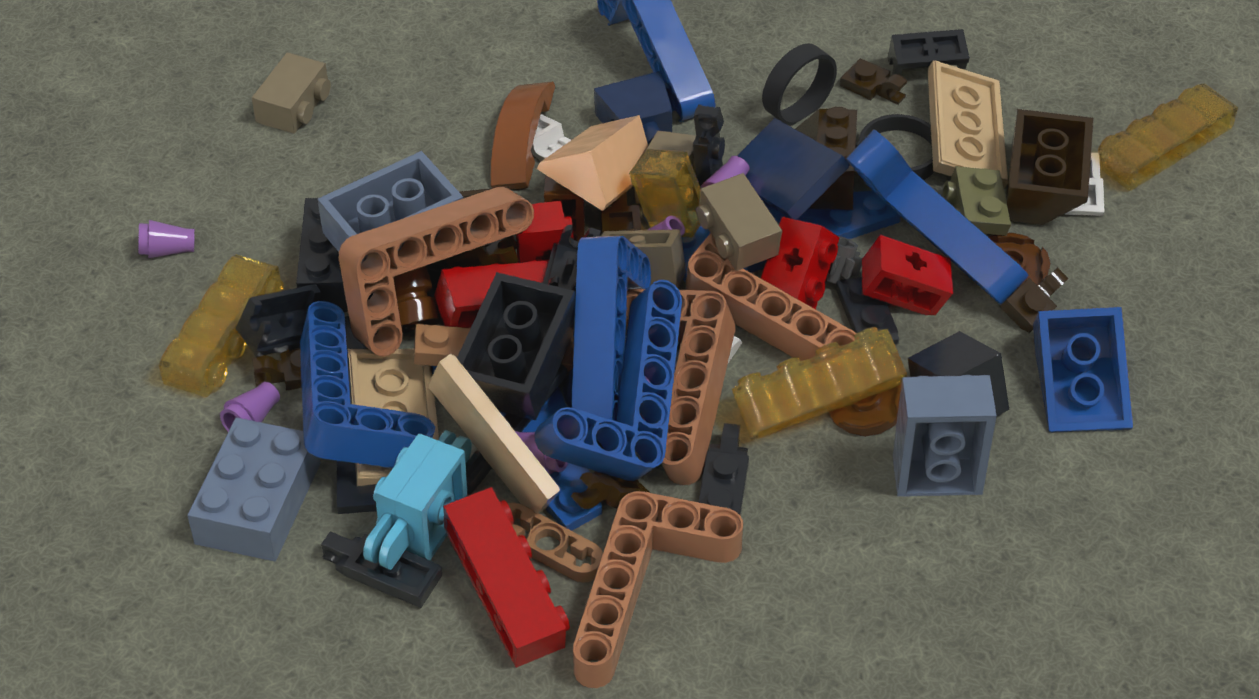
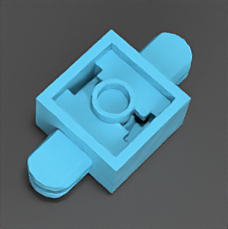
(413, 498)

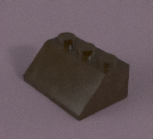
(838, 131)
(1048, 165)

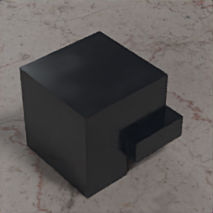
(963, 356)

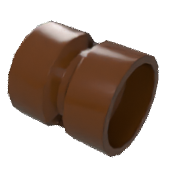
(412, 299)

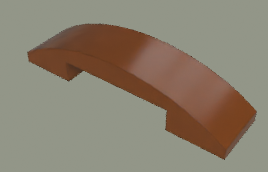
(515, 132)

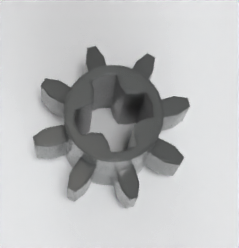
(846, 261)

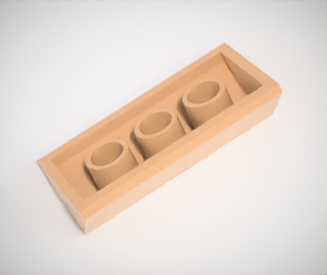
(599, 161)

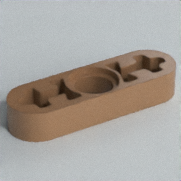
(540, 527)

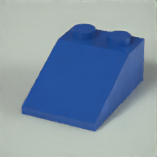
(1083, 369)

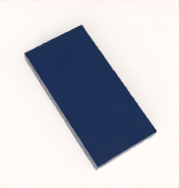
(790, 168)

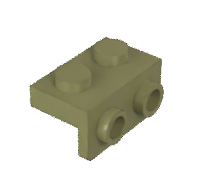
(979, 198)

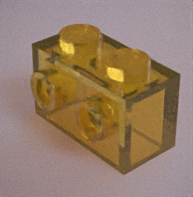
(667, 188)

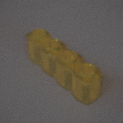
(1166, 136)
(209, 336)
(819, 384)

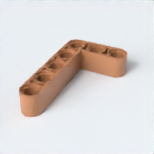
(419, 250)
(755, 300)
(705, 348)
(640, 525)

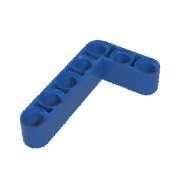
(666, 50)
(935, 218)
(604, 274)
(636, 397)
(330, 423)

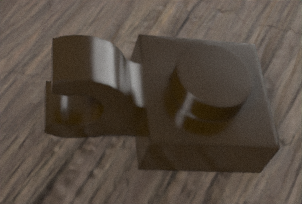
(872, 80)
(620, 216)
(497, 253)
(1031, 298)
(276, 371)
(605, 488)

